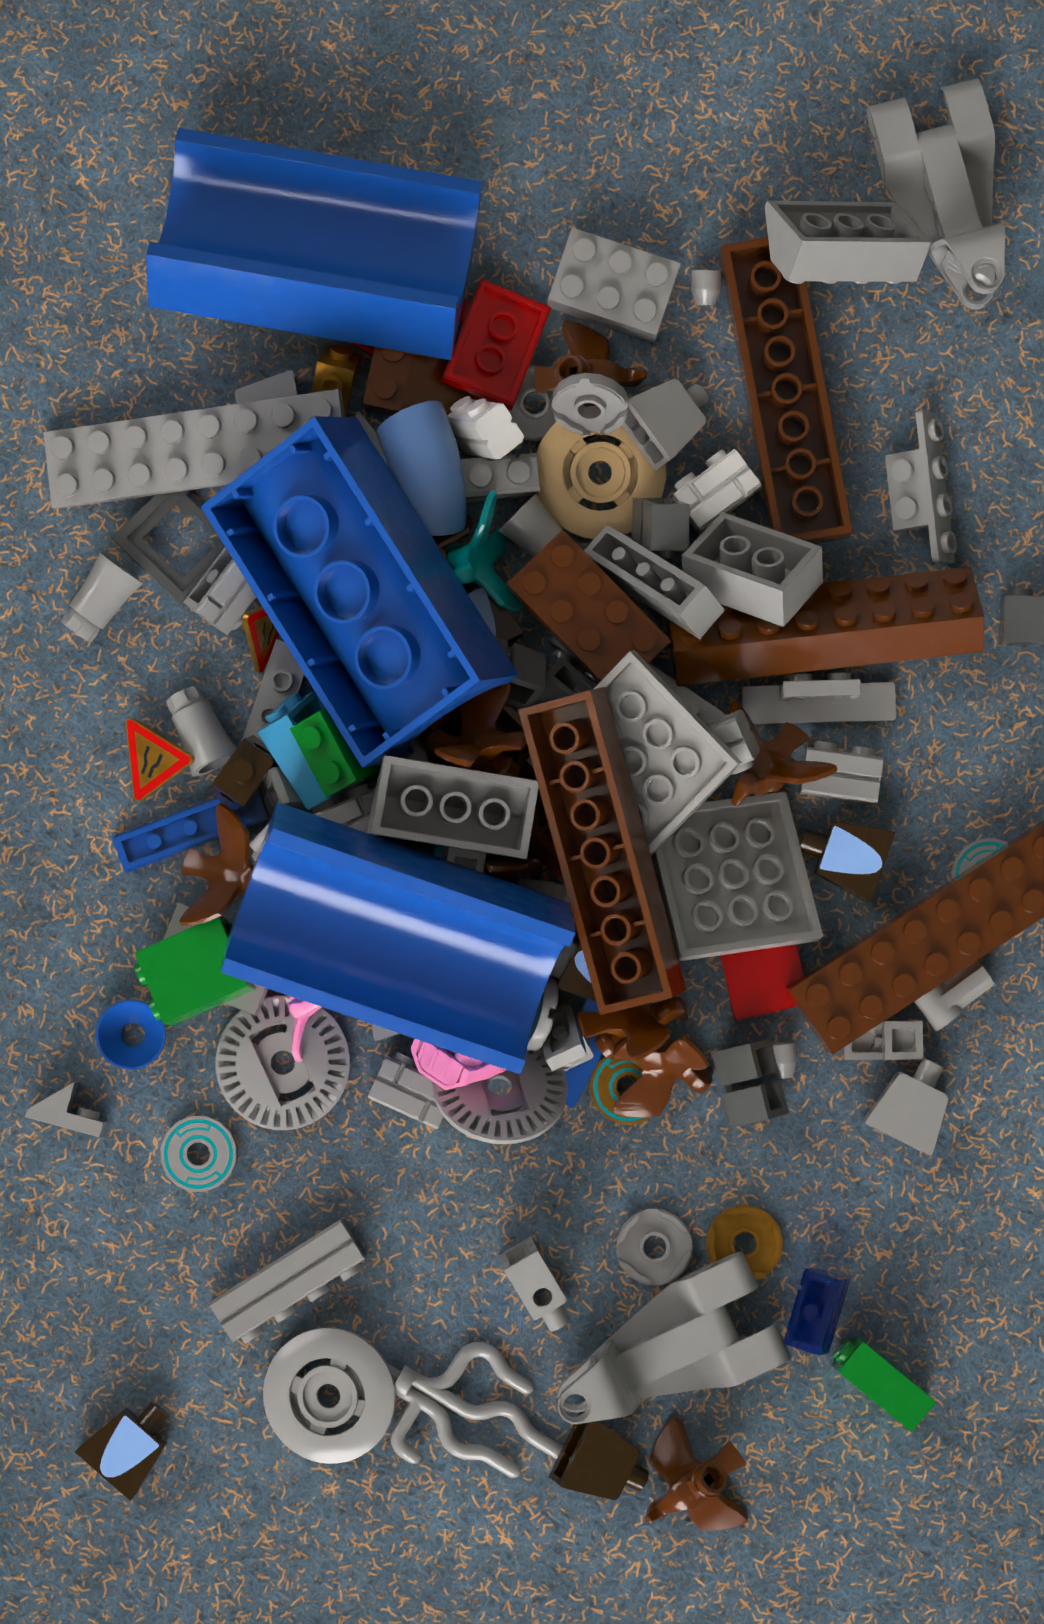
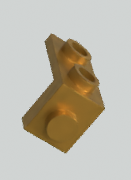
(337, 370)

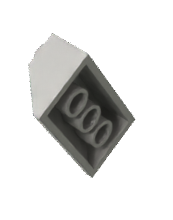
(844, 242)
(453, 807)

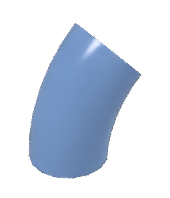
(427, 465)

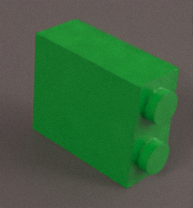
(330, 755)
(186, 972)
(882, 1382)

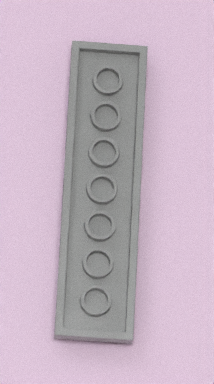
(174, 449)

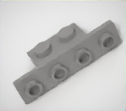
(919, 488)
(820, 700)

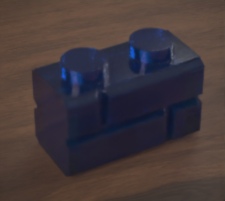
(816, 1311)

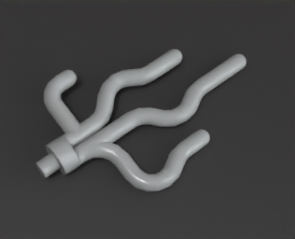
(427, 1392)

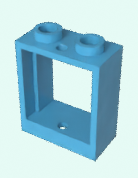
(285, 750)

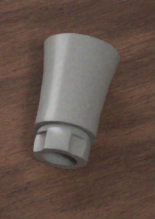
(531, 527)
(100, 597)
(200, 730)

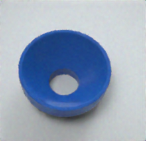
(110, 1039)

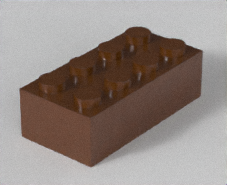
(584, 608)

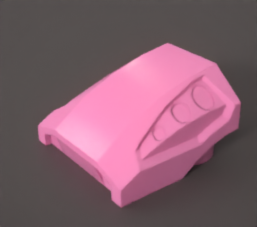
(448, 1067)

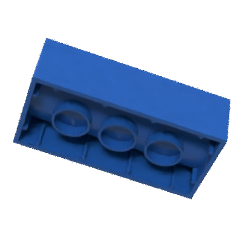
(315, 244)
(357, 587)
(396, 937)

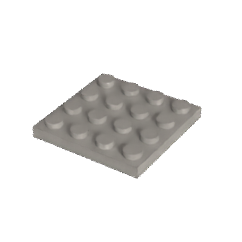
(665, 746)
(736, 880)

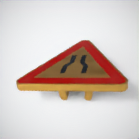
(260, 636)
(152, 758)

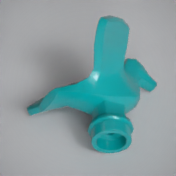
(476, 560)

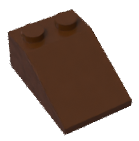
(407, 379)

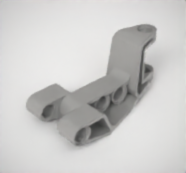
(946, 185)
(675, 1346)

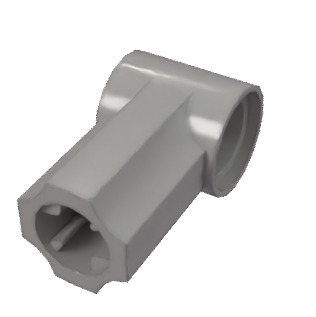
(949, 998)

